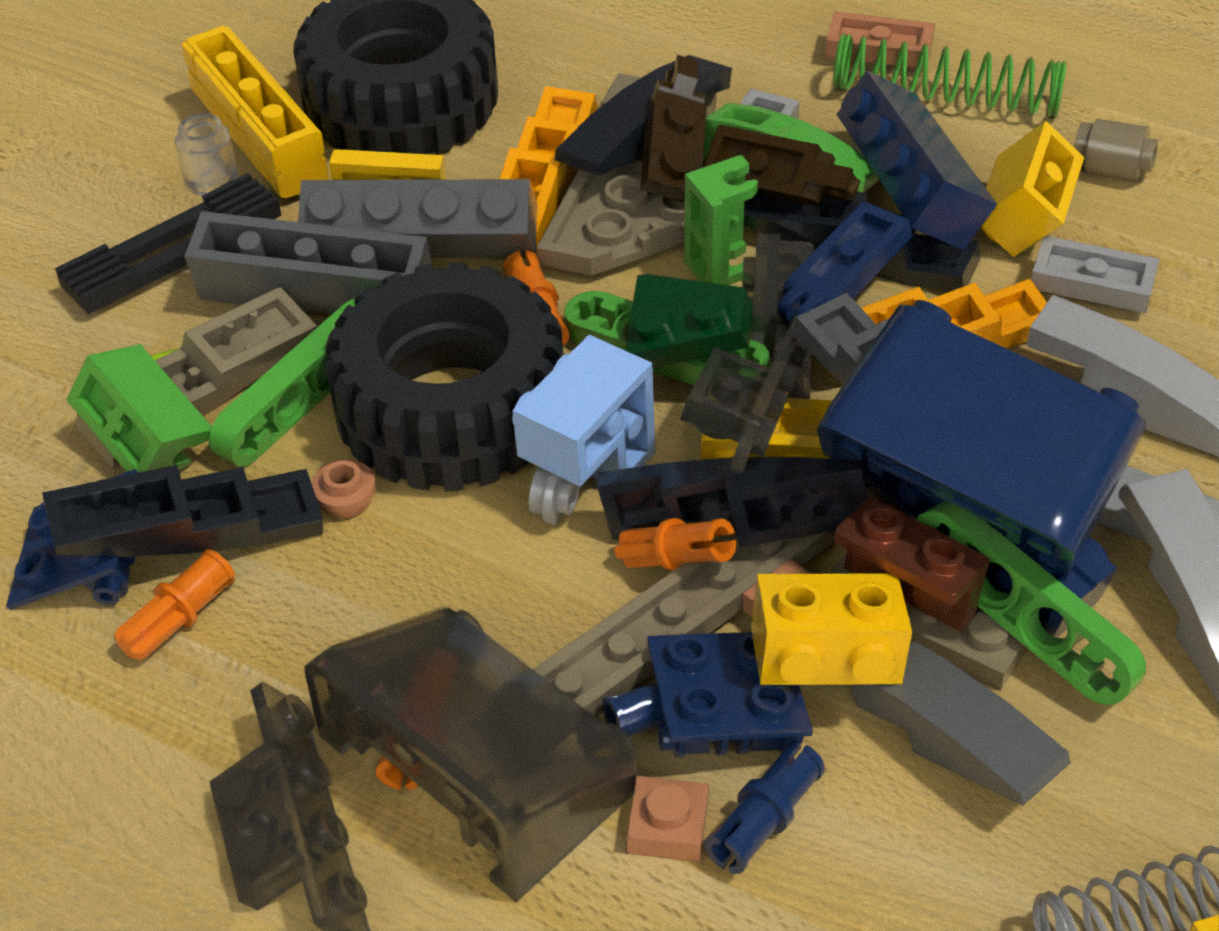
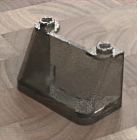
(478, 735)

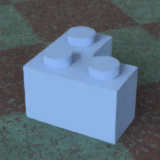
(588, 414)

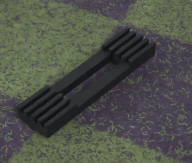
(103, 272)

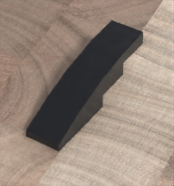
(616, 130)
(919, 262)
(765, 504)
(172, 515)

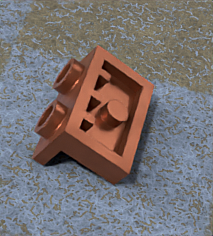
(933, 569)

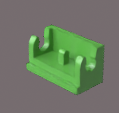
(716, 219)
(137, 410)

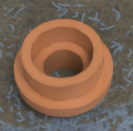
(344, 488)

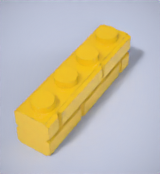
(255, 110)

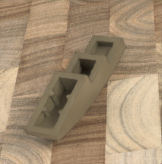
(228, 354)

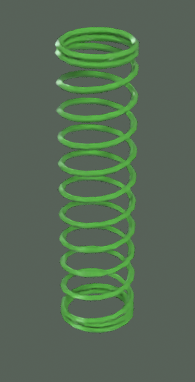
(1058, 70)

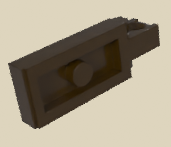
(674, 131)
(785, 166)

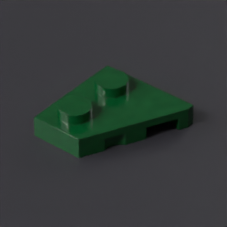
(686, 319)

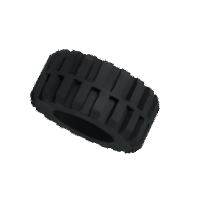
(397, 73)
(427, 324)

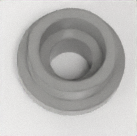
(552, 496)

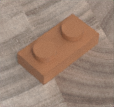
(875, 29)

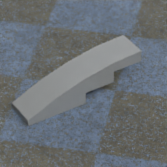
(1172, 392)
(1183, 560)

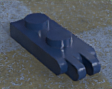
(845, 260)

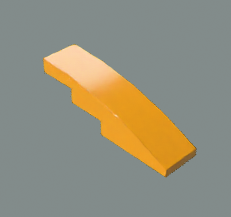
(534, 159)
(998, 316)

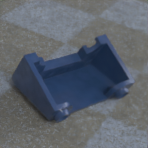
(985, 431)

